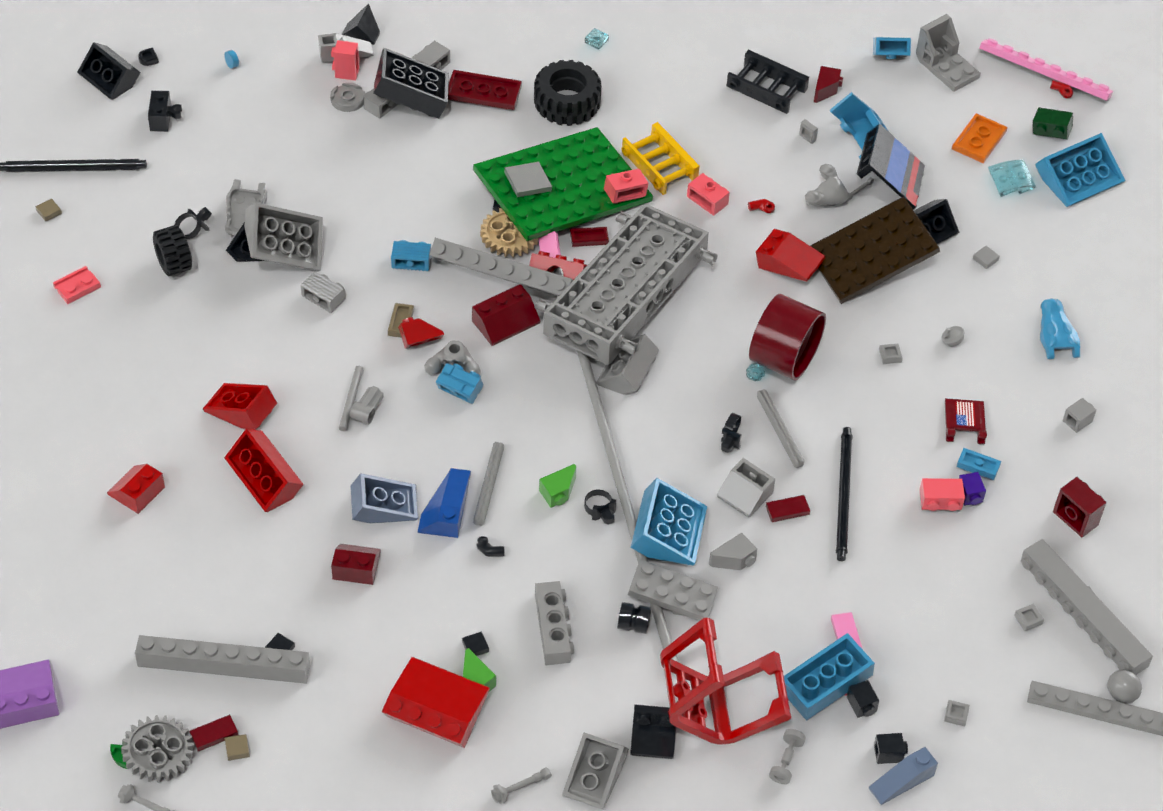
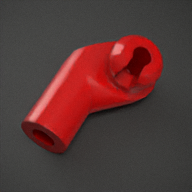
(1064, 89)
(762, 204)

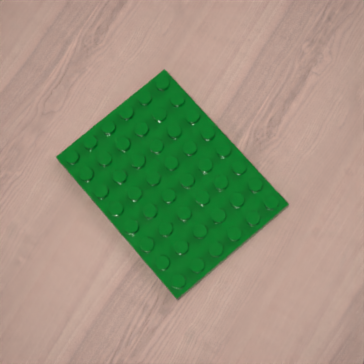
(577, 174)

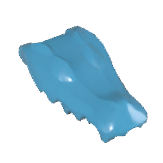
(1057, 330)

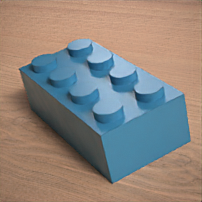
(827, 676)

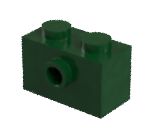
(1052, 123)

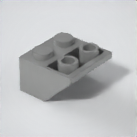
(746, 487)

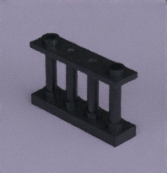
(773, 70)

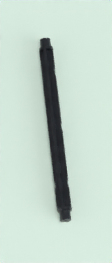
(67, 165)
(844, 493)

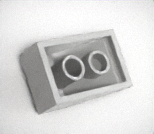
(595, 770)

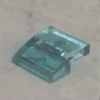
(1011, 177)

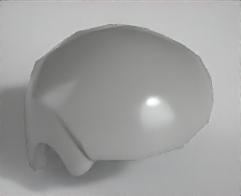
(1124, 686)

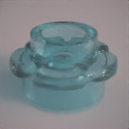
(755, 368)

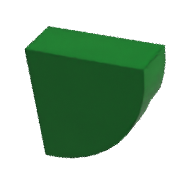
(117, 756)

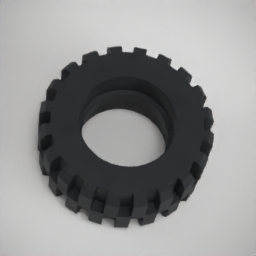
(567, 108)

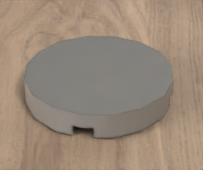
(347, 97)

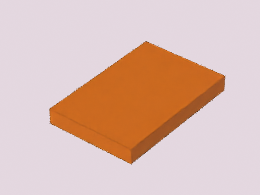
(979, 138)

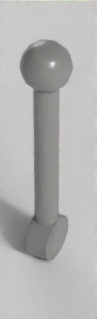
(869, 182)

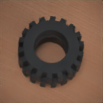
(172, 250)

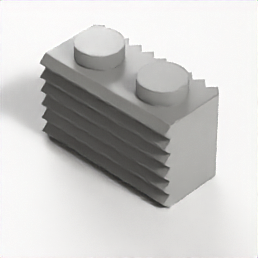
(323, 291)

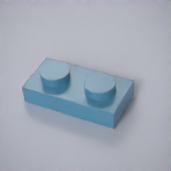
(979, 463)

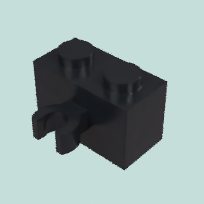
(161, 110)

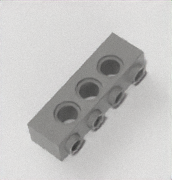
(554, 651)

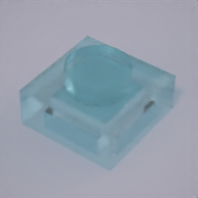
(596, 38)

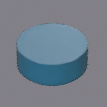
(231, 59)

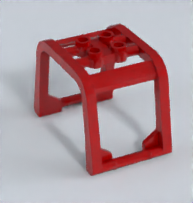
(690, 711)

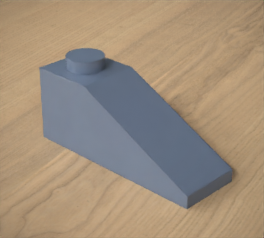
(904, 776)

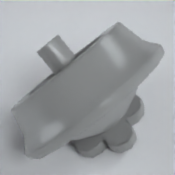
(953, 335)

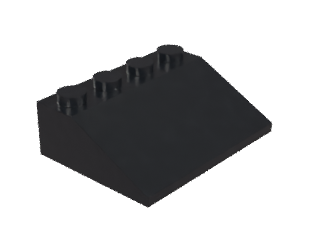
(411, 83)

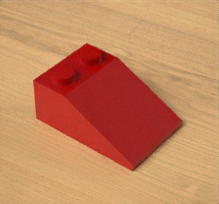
(788, 256)
(241, 404)

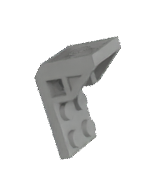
(939, 54)

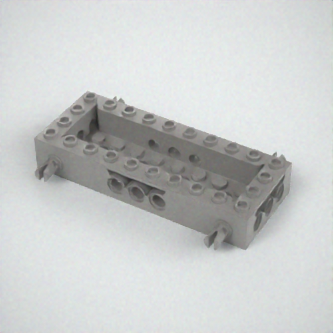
(667, 254)

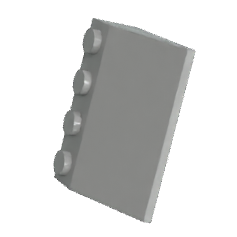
(284, 236)

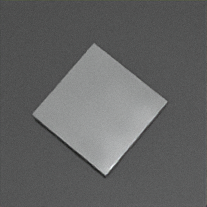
(528, 179)

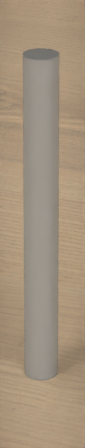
(350, 398)

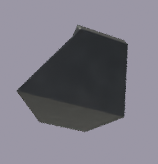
(363, 26)
(239, 247)

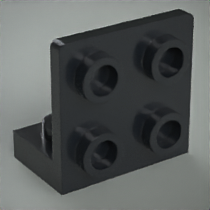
(652, 732)

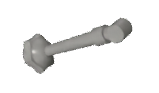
(500, 793)
(127, 794)

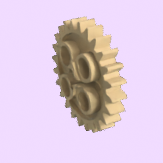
(502, 235)

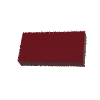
(589, 236)
(787, 508)
(213, 732)

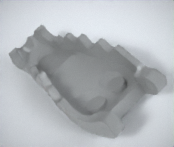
(238, 201)

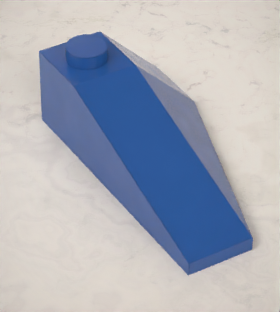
(446, 507)

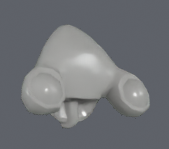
(830, 191)
(452, 353)

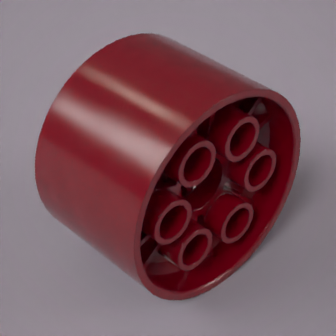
(787, 336)

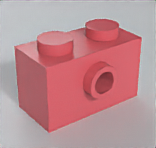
(345, 60)
(626, 185)
(708, 194)
(941, 494)

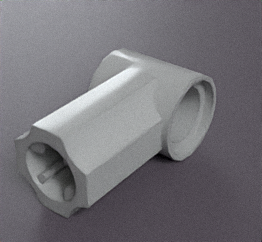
(365, 408)

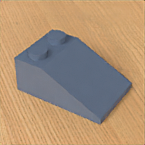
(383, 500)

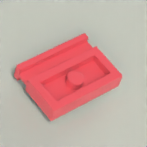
(76, 284)

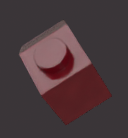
(827, 83)

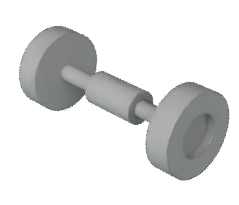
(781, 774)

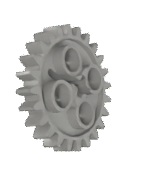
(157, 748)

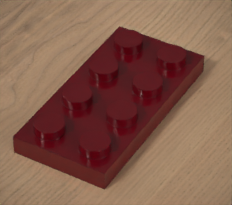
(484, 89)

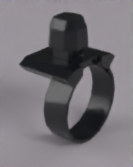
(203, 215)
(730, 436)
(605, 512)

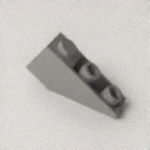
(328, 41)

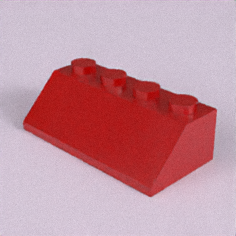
(263, 470)

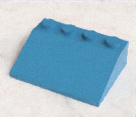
(1080, 170)
(668, 524)

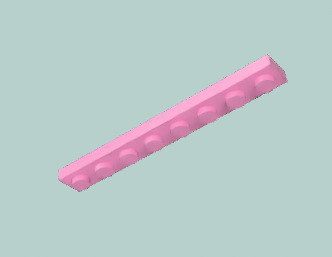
(1052, 71)

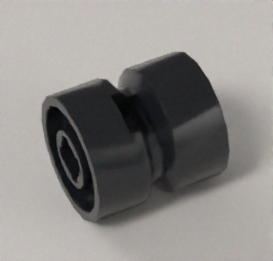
(634, 617)

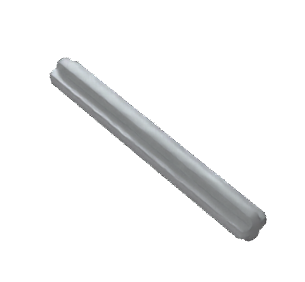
(780, 428)
(488, 483)

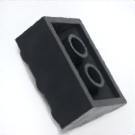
(108, 71)
(938, 219)

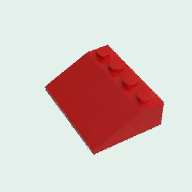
(436, 701)

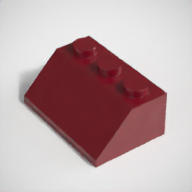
(505, 315)

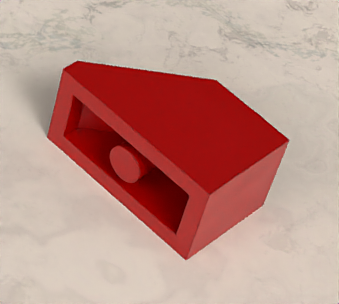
(418, 332)

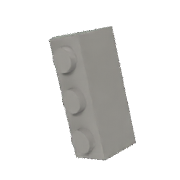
(628, 370)

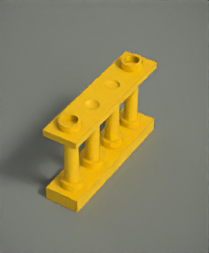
(668, 146)

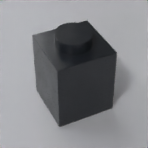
(863, 699)
(890, 748)

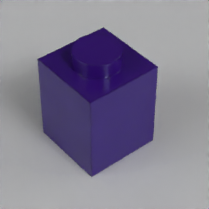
(973, 488)

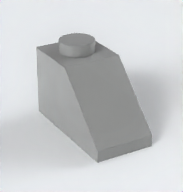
(734, 554)

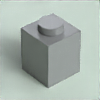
(1079, 415)

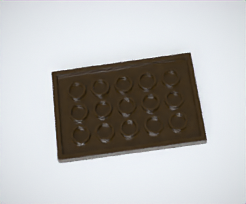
(874, 249)

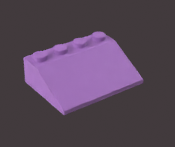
(27, 694)

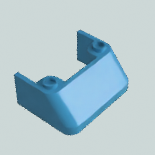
(856, 117)

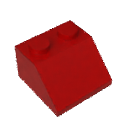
(138, 487)

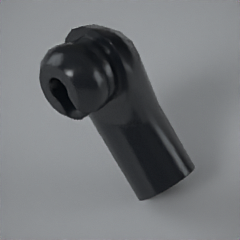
(487, 549)

